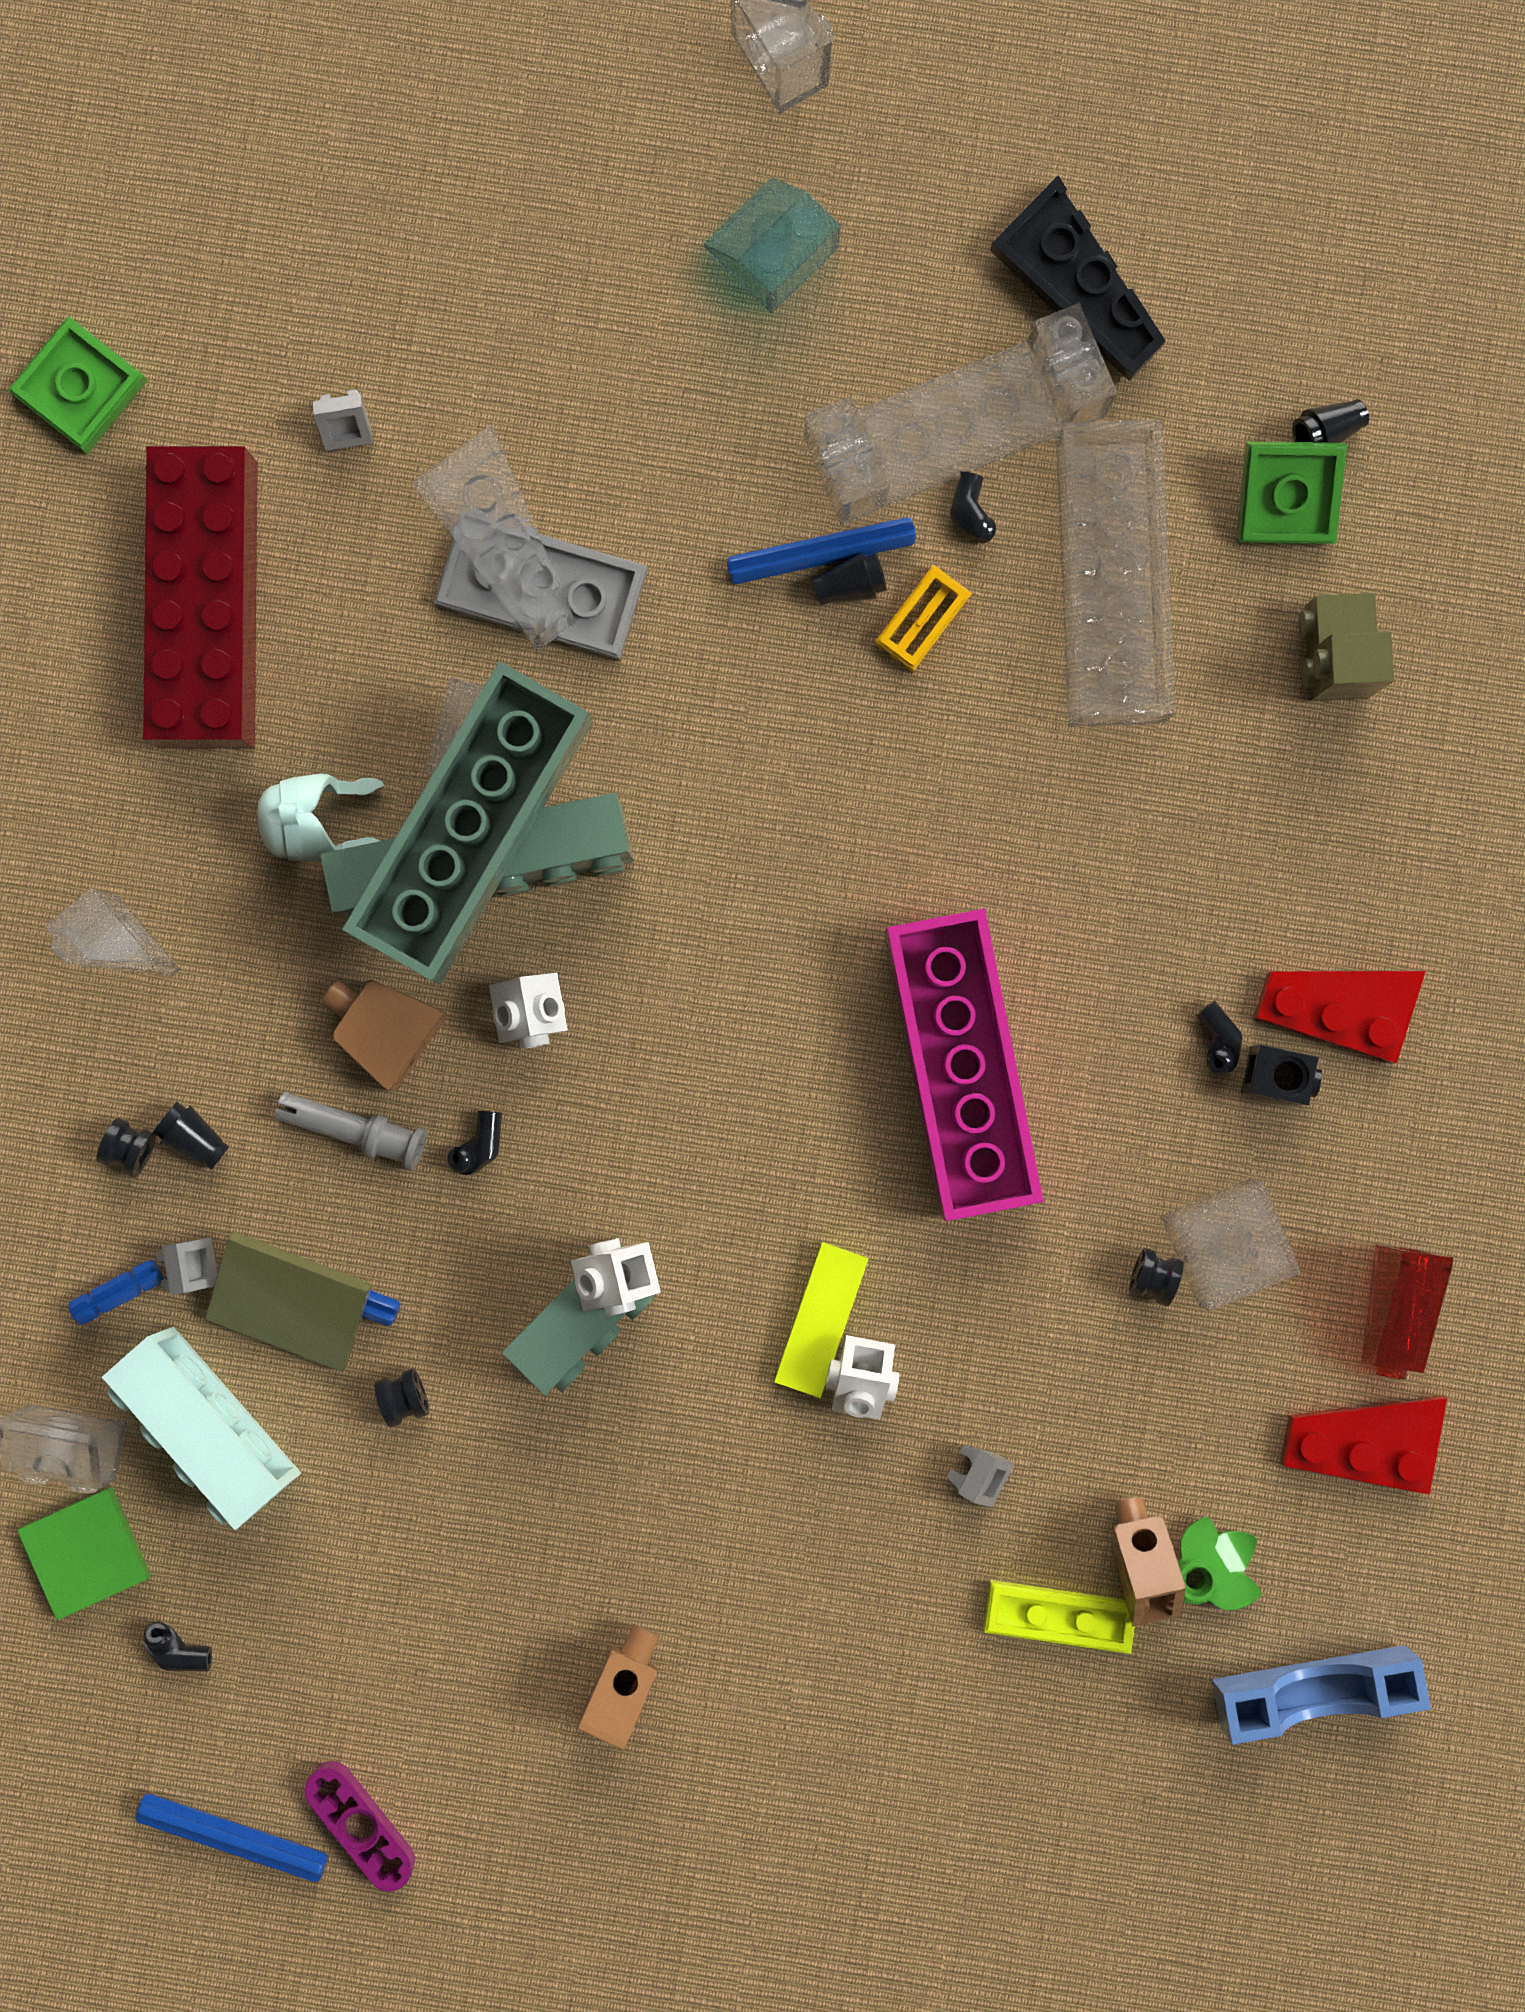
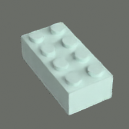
(200, 1427)

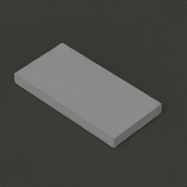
(596, 585)

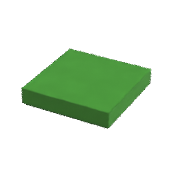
(77, 385)
(1291, 492)
(84, 1553)

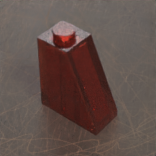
(1404, 1309)

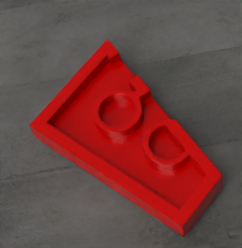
(1344, 1008)
(1372, 1444)

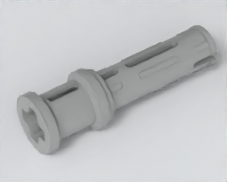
(373, 1135)

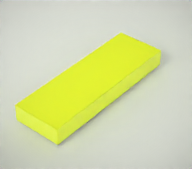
(821, 1319)
(1058, 1617)

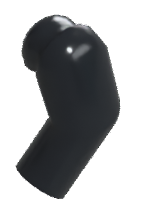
(967, 512)
(1224, 1041)
(481, 1148)
(172, 1653)

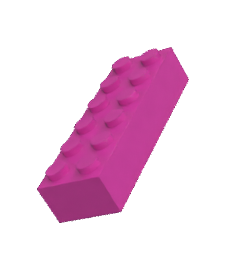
(963, 1065)

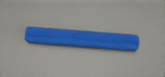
(821, 550)
(231, 1837)

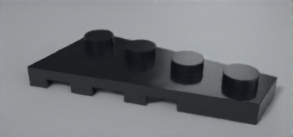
(1066, 266)

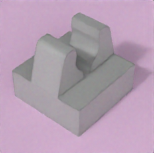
(342, 421)
(188, 1266)
(984, 1478)

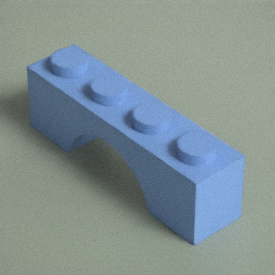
(1274, 1699)

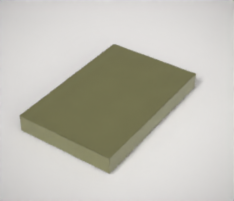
(288, 1301)

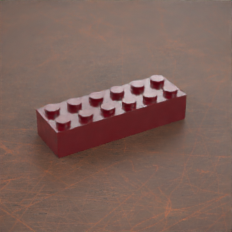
(200, 597)

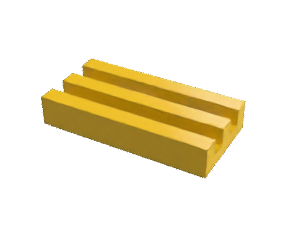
(898, 652)

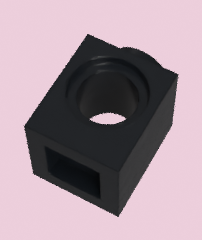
(1260, 1070)

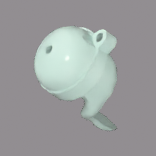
(287, 820)

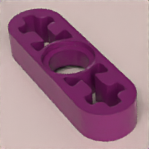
(394, 1844)

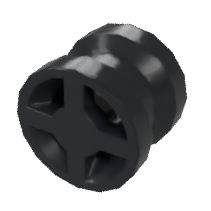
(126, 1147)
(1156, 1277)
(401, 1398)

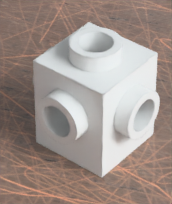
(528, 1009)
(615, 1276)
(863, 1378)

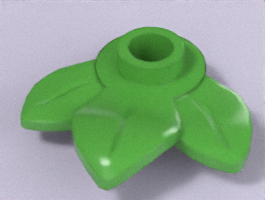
(1221, 1563)

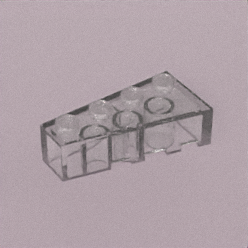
(491, 526)

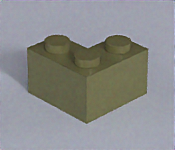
(1344, 648)

